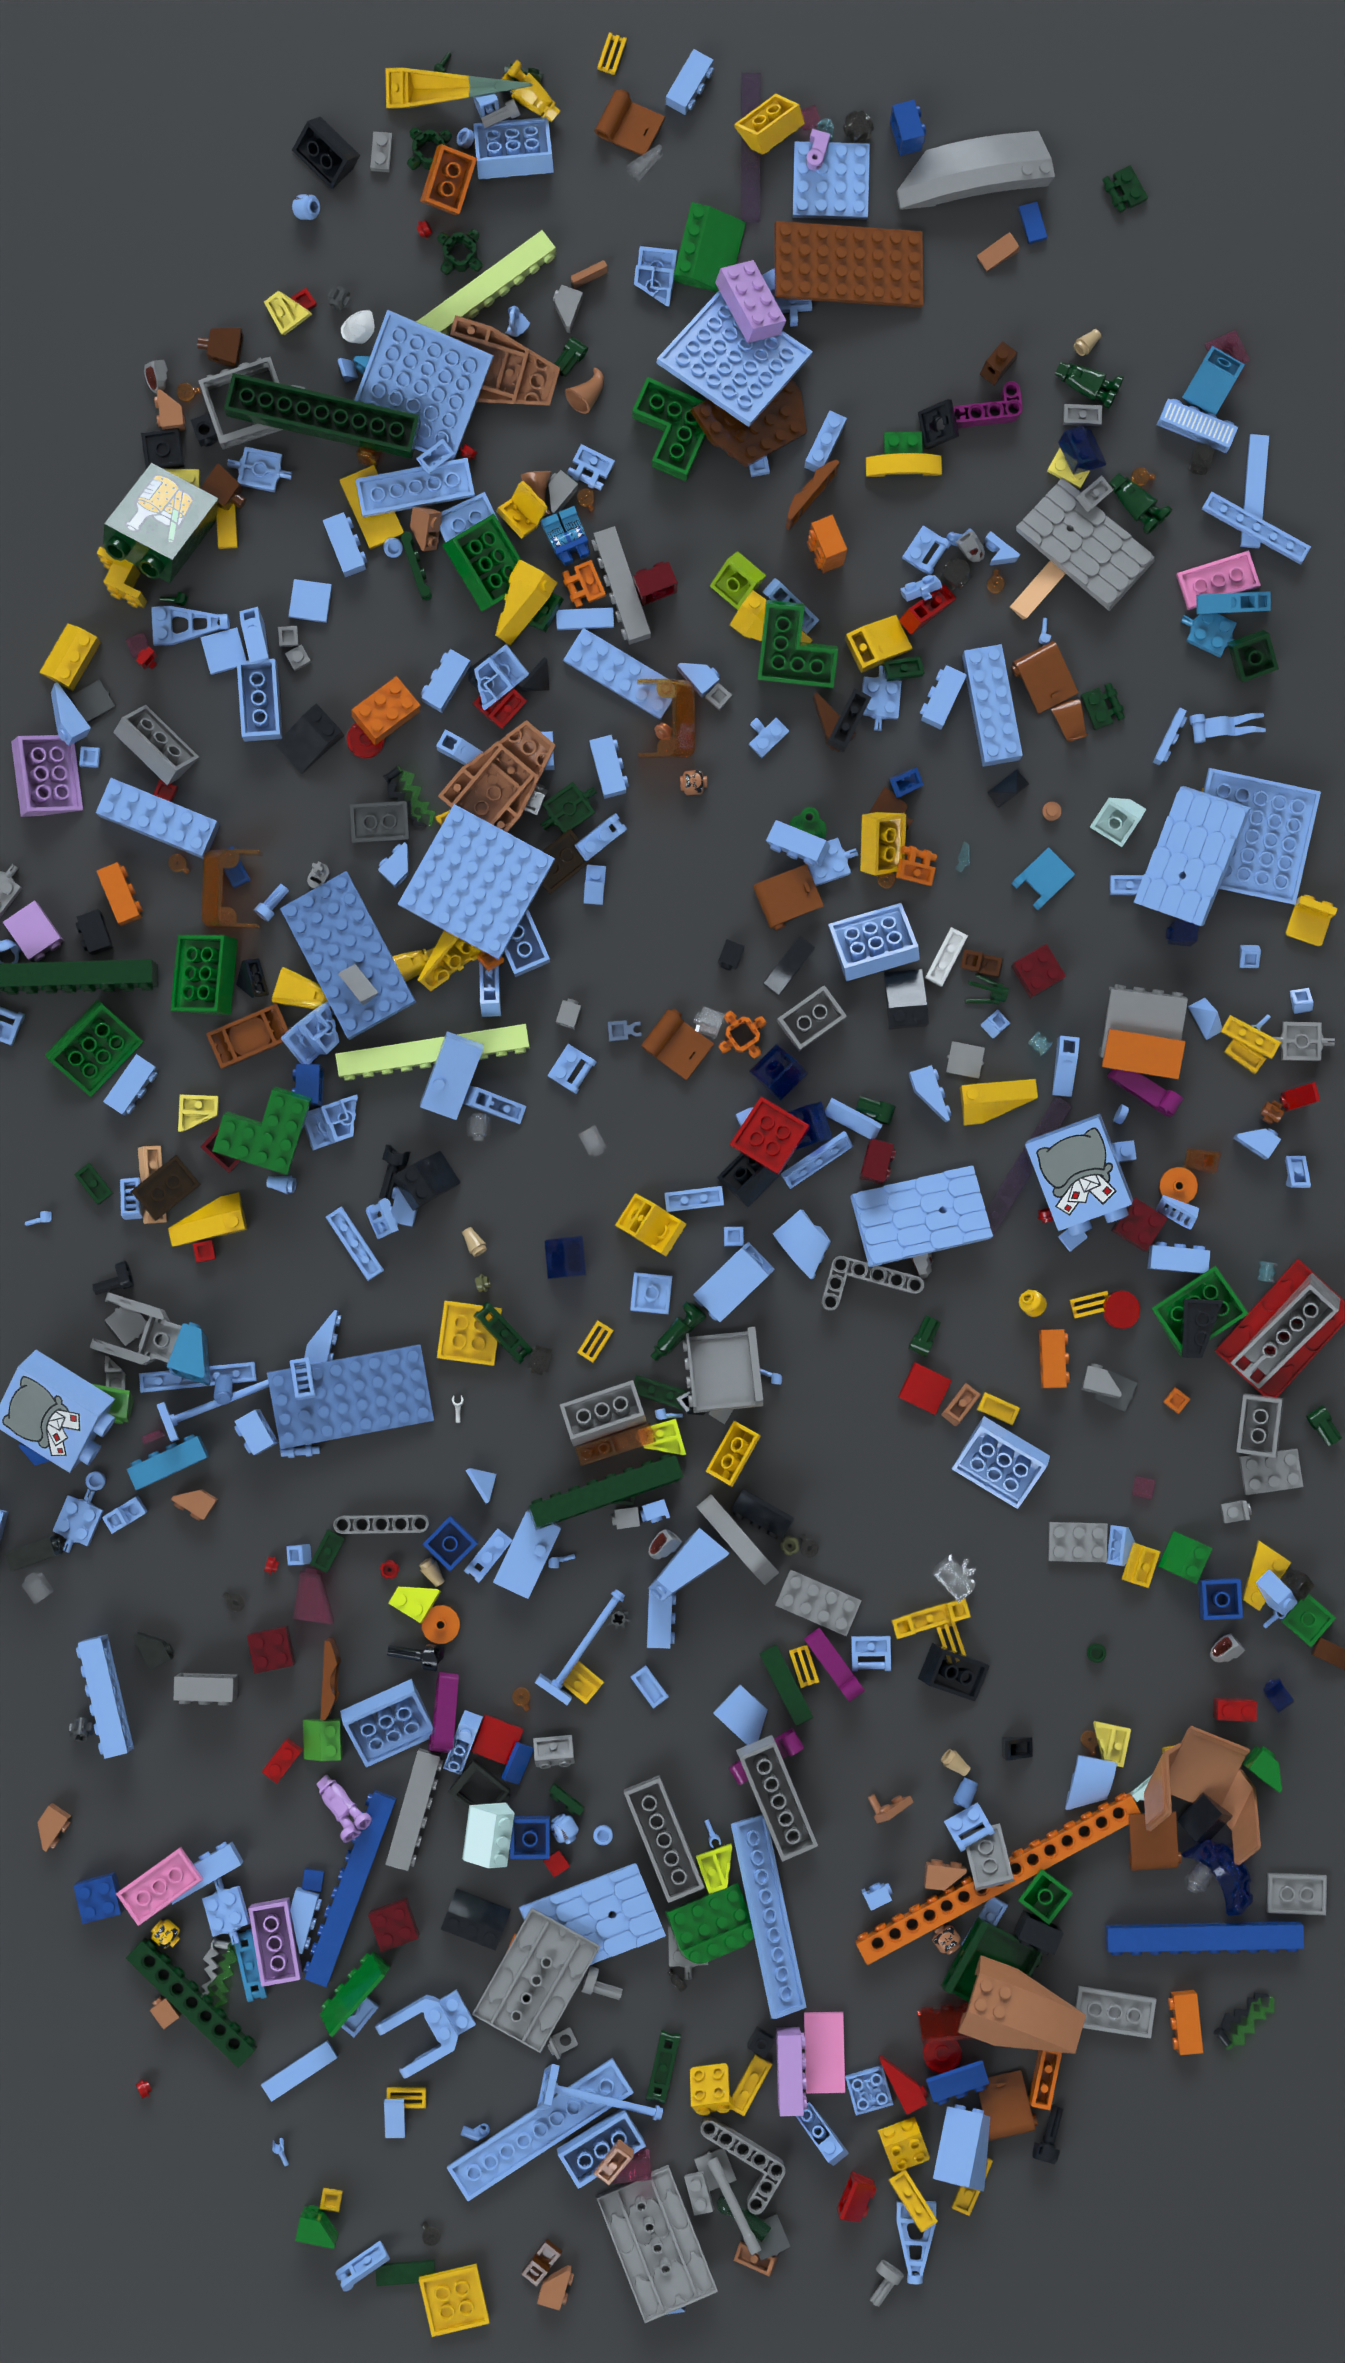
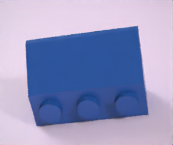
(957, 2082)

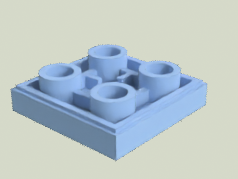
(869, 2090)

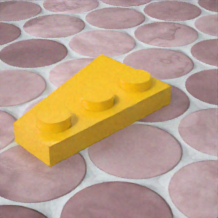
(1263, 1560)

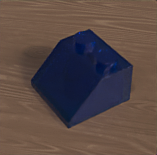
(1081, 450)
(778, 1072)
(819, 1128)

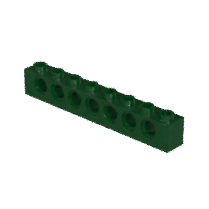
(193, 2013)

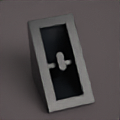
(1016, 1748)

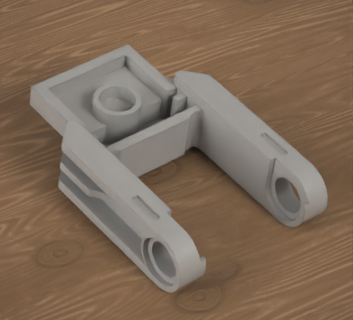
(157, 1337)

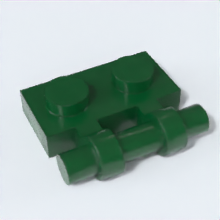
(1130, 187)
(1097, 709)

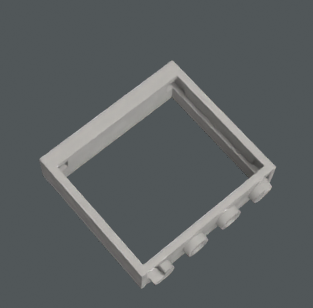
(224, 377)

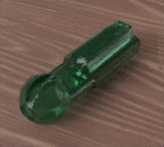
(756, 2225)

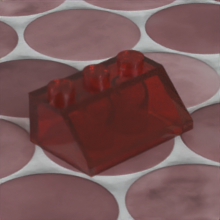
(941, 2024)

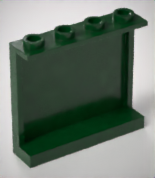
(992, 1943)

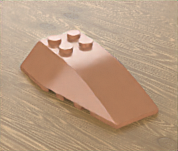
(515, 372)
(502, 777)
(1019, 2012)

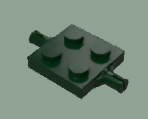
(568, 808)

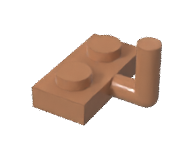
(889, 1811)

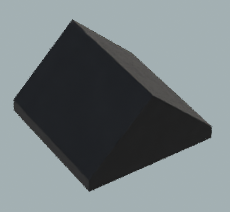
(1204, 1818)

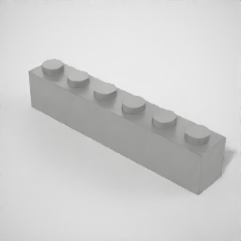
(621, 585)
(413, 1809)

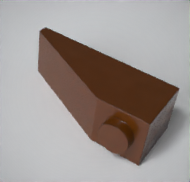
(827, 717)

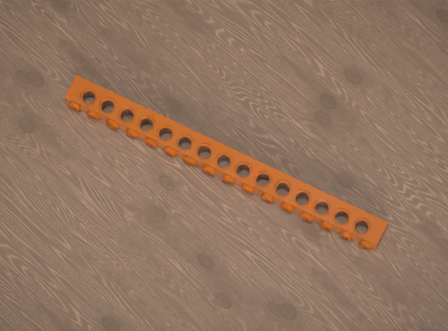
(958, 1907)

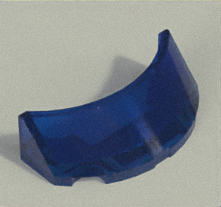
(1232, 1877)

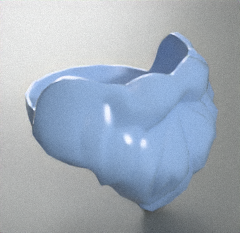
(517, 322)
(6, 944)

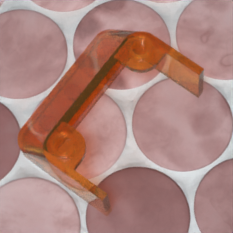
(683, 718)
(212, 894)

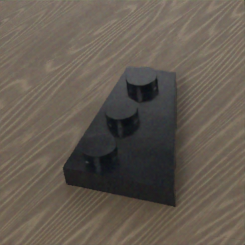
(1197, 1325)

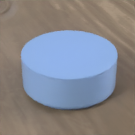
(465, 138)
(393, 547)
(1121, 1114)
(95, 1480)
(603, 1835)

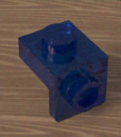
(1277, 1694)

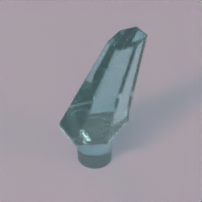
(964, 857)

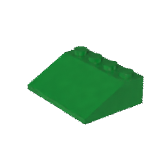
(708, 244)
(484, 560)
(204, 974)
(93, 1048)
(1207, 1286)
(354, 1992)

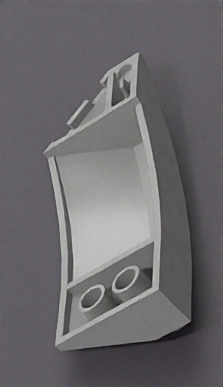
(976, 169)

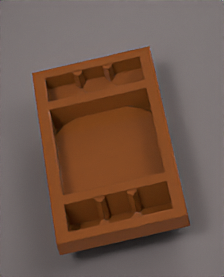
(811, 491)
(248, 1036)
(330, 1678)

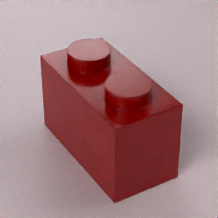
(1235, 1709)
(282, 1760)

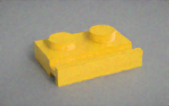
(1140, 1565)
(582, 1682)

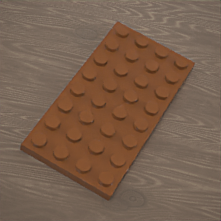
(848, 264)

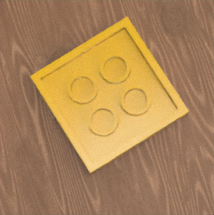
(464, 1337)
(454, 2300)

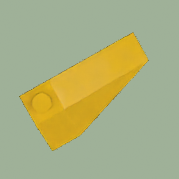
(526, 595)
(750, 618)
(446, 958)
(990, 1100)
(213, 1220)

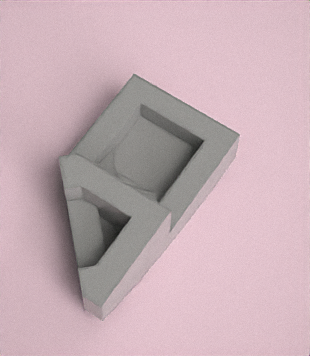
(114, 1375)

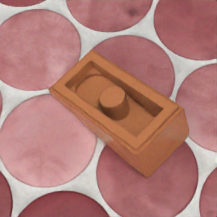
(998, 252)
(960, 1404)
(614, 2162)
(753, 2261)

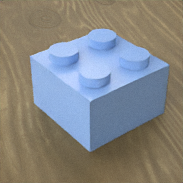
(255, 1432)

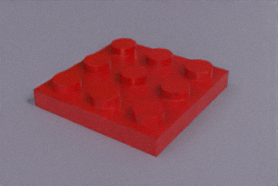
(769, 1135)

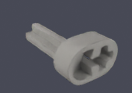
(510, 110)
(320, 872)
(591, 1985)
(892, 2277)

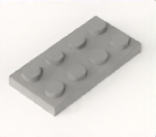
(818, 1602)
(1116, 2011)

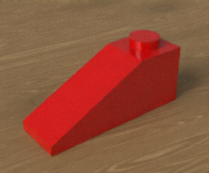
(924, 611)
(1300, 1097)
(907, 2089)

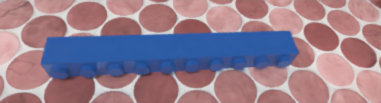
(349, 1891)
(1204, 1937)

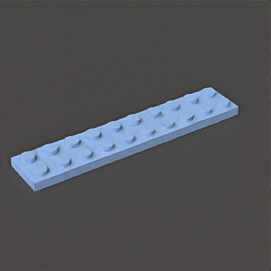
(768, 1916)
(537, 2131)

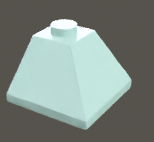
(1118, 819)

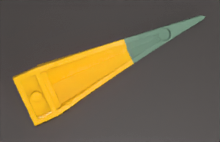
(420, 87)

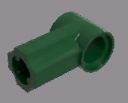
(572, 352)
(880, 1111)
(922, 1340)
(1321, 1421)

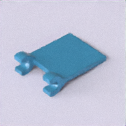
(1045, 876)

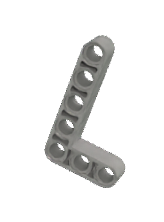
(866, 1276)
(737, 1539)
(748, 2157)

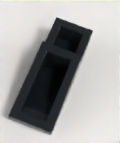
(789, 965)

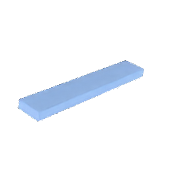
(1255, 482)
(1256, 528)
(167, 1381)

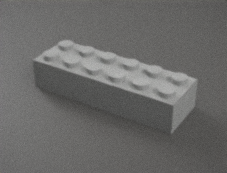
(777, 1798)
(664, 1838)

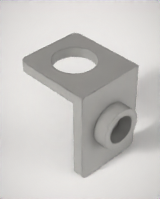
(556, 2047)

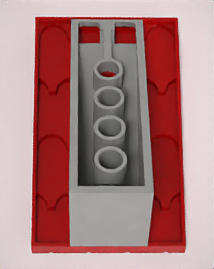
(1284, 1330)

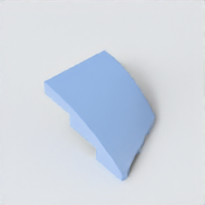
(656, 272)
(498, 675)
(312, 1035)
(331, 1122)
(803, 1242)
(742, 1715)
(1090, 1781)

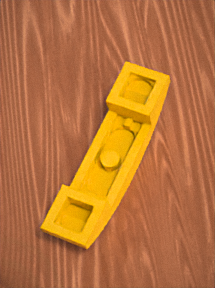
(903, 464)
(930, 1618)

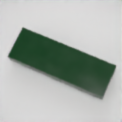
(658, 1391)
(403, 2272)

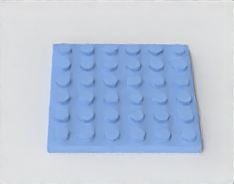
(727, 369)
(425, 376)
(1274, 838)
(476, 881)

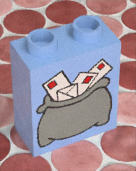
(1080, 1175)
(55, 1412)

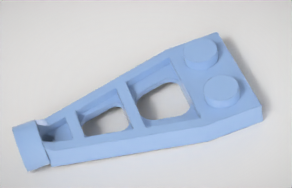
(163, 626)
(903, 2219)

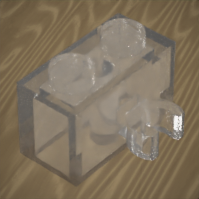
(955, 1577)

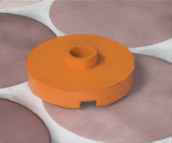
(1182, 1175)
(450, 1620)

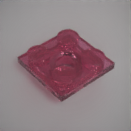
(1232, 343)

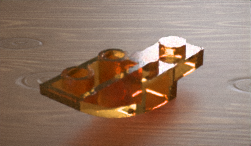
(615, 1444)

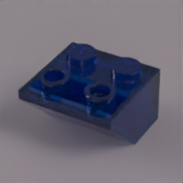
(565, 1257)

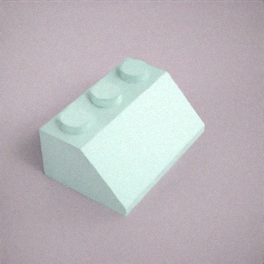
(488, 1835)

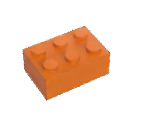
(448, 179)
(827, 544)
(385, 710)

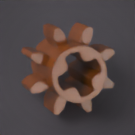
(1272, 1112)

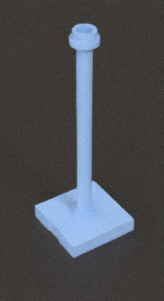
(172, 1420)
(555, 1686)
(550, 2088)

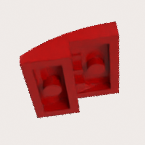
(503, 709)
(924, 1388)
(496, 1739)

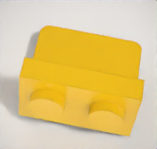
(523, 510)
(1310, 920)
(710, 2089)
(904, 2144)

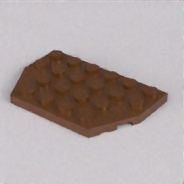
(773, 429)

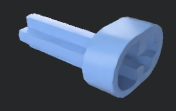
(264, 910)

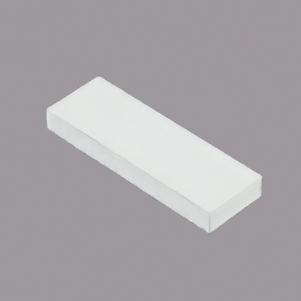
(946, 957)

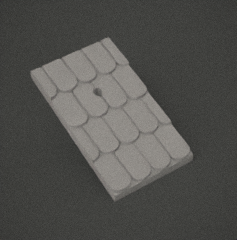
(1085, 544)
(548, 1967)
(659, 2258)

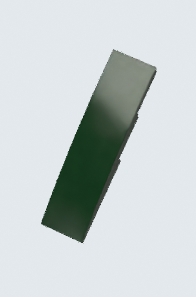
(786, 1685)

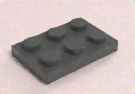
(379, 821)

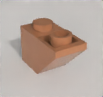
(170, 412)
(426, 527)
(197, 1502)
(51, 1824)
(940, 1875)
(553, 2288)

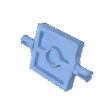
(259, 469)
(884, 698)
(834, 864)
(78, 1520)
(226, 1911)

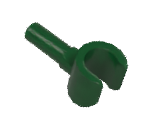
(439, 67)
(180, 599)

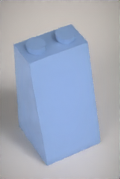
(733, 1282)
(691, 1561)
(963, 2148)

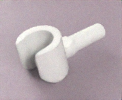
(458, 1408)

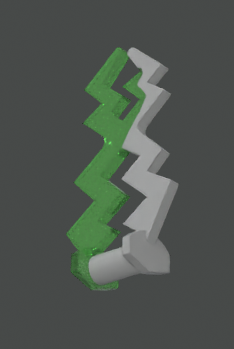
(218, 1979)

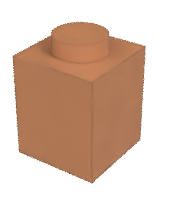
(164, 2011)

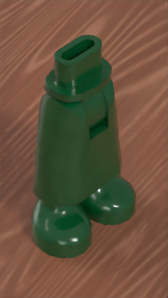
(1089, 382)
(1139, 502)
(678, 1330)

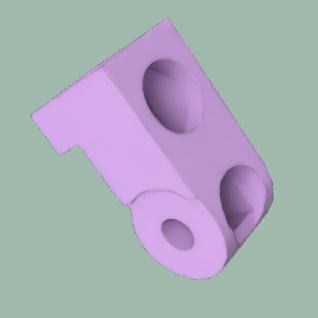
(817, 153)

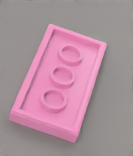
(1225, 575)
(159, 1886)
(824, 2052)

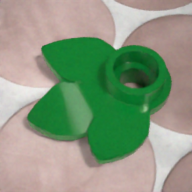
(815, 826)

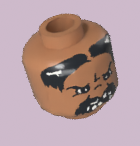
(693, 782)
(946, 1939)

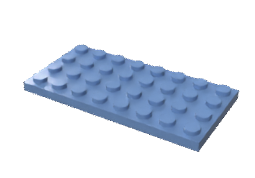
(337, 933)
(352, 1397)

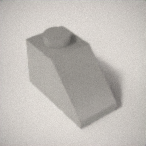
(567, 305)
(561, 490)
(1099, 1382)

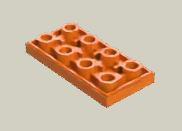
(1143, 1053)

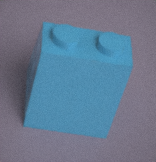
(1213, 381)
(190, 1355)

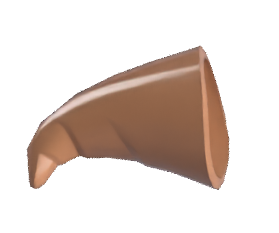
(585, 395)
(538, 482)

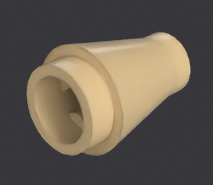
(1087, 342)
(474, 1242)
(432, 1571)
(954, 1762)

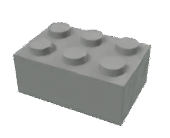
(811, 1018)
(1260, 1425)
(205, 1688)

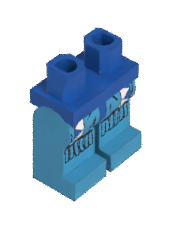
(569, 541)

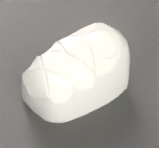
(358, 327)

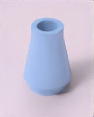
(282, 1183)

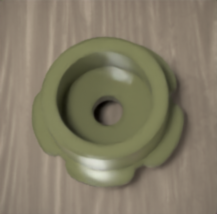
(482, 1283)
(789, 1550)

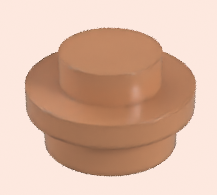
(663, 730)
(1051, 811)

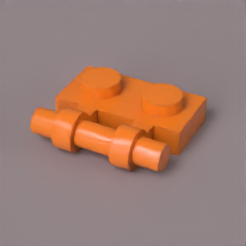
(589, 582)
(913, 871)

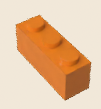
(120, 893)
(1053, 1358)
(1185, 2022)
(1044, 2079)

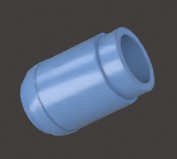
(223, 1389)
(965, 1793)

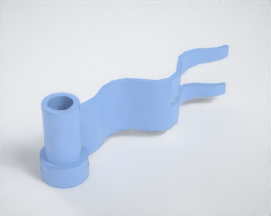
(1222, 725)

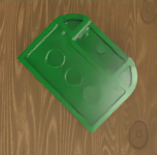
(711, 1925)

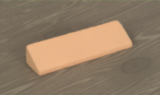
(1037, 590)
(149, 1161)

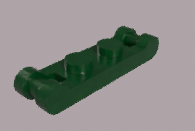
(413, 558)
(503, 1333)
(663, 2067)

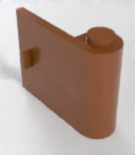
(627, 123)
(1043, 675)
(785, 896)
(675, 1042)
(1153, 1848)
(1007, 2106)

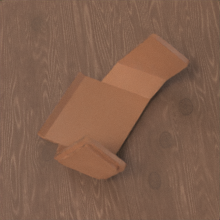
(1210, 1767)

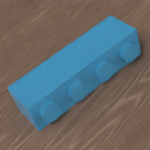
(168, 1462)

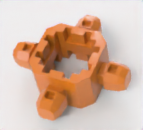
(758, 1023)

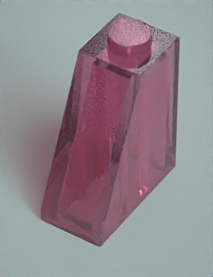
(312, 1599)

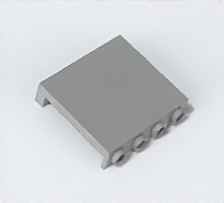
(1145, 1013)
(723, 1371)

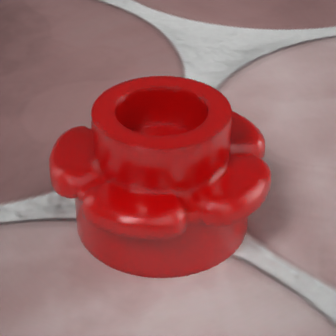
(424, 229)
(468, 452)
(1045, 1215)
(271, 1565)
(389, 1574)
(144, 2088)

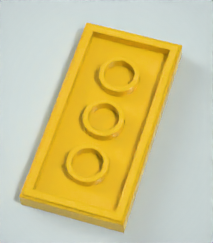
(374, 528)

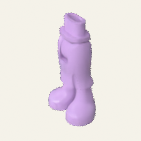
(341, 1806)

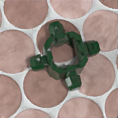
(419, 140)
(469, 242)

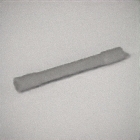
(748, 2236)

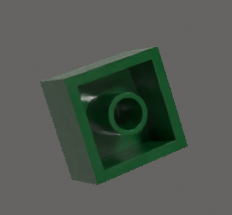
(1253, 655)

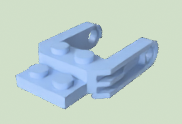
(445, 2017)

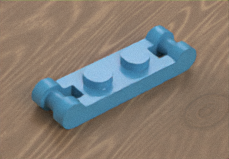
(249, 1967)

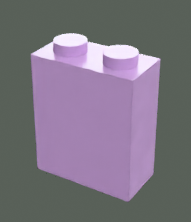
(33, 932)

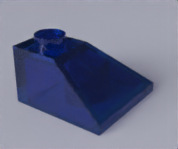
(1182, 933)

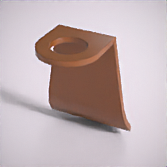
(1070, 719)

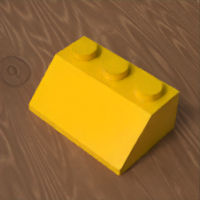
(770, 123)
(70, 656)
(882, 842)
(733, 1453)

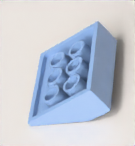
(513, 148)
(874, 942)
(1001, 1462)
(387, 1723)

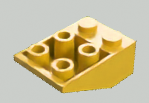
(877, 643)

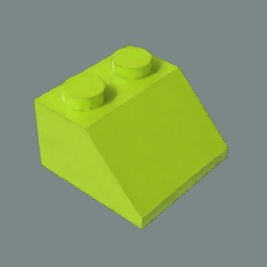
(737, 579)

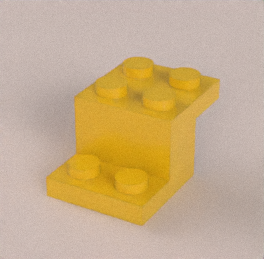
(121, 579)
(650, 1224)

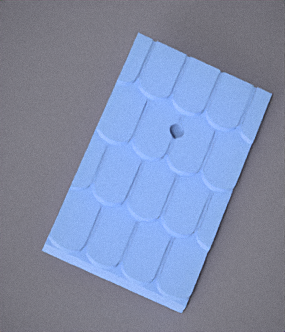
(1192, 855)
(921, 1216)
(587, 1910)

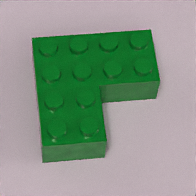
(671, 413)
(785, 656)
(268, 1142)

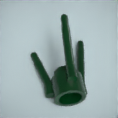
(998, 991)

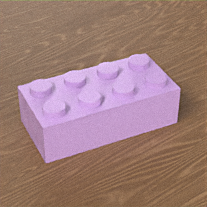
(750, 301)
(275, 1942)
(789, 2071)

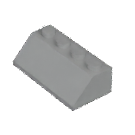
(155, 744)
(603, 1413)

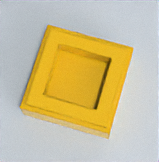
(331, 2200)

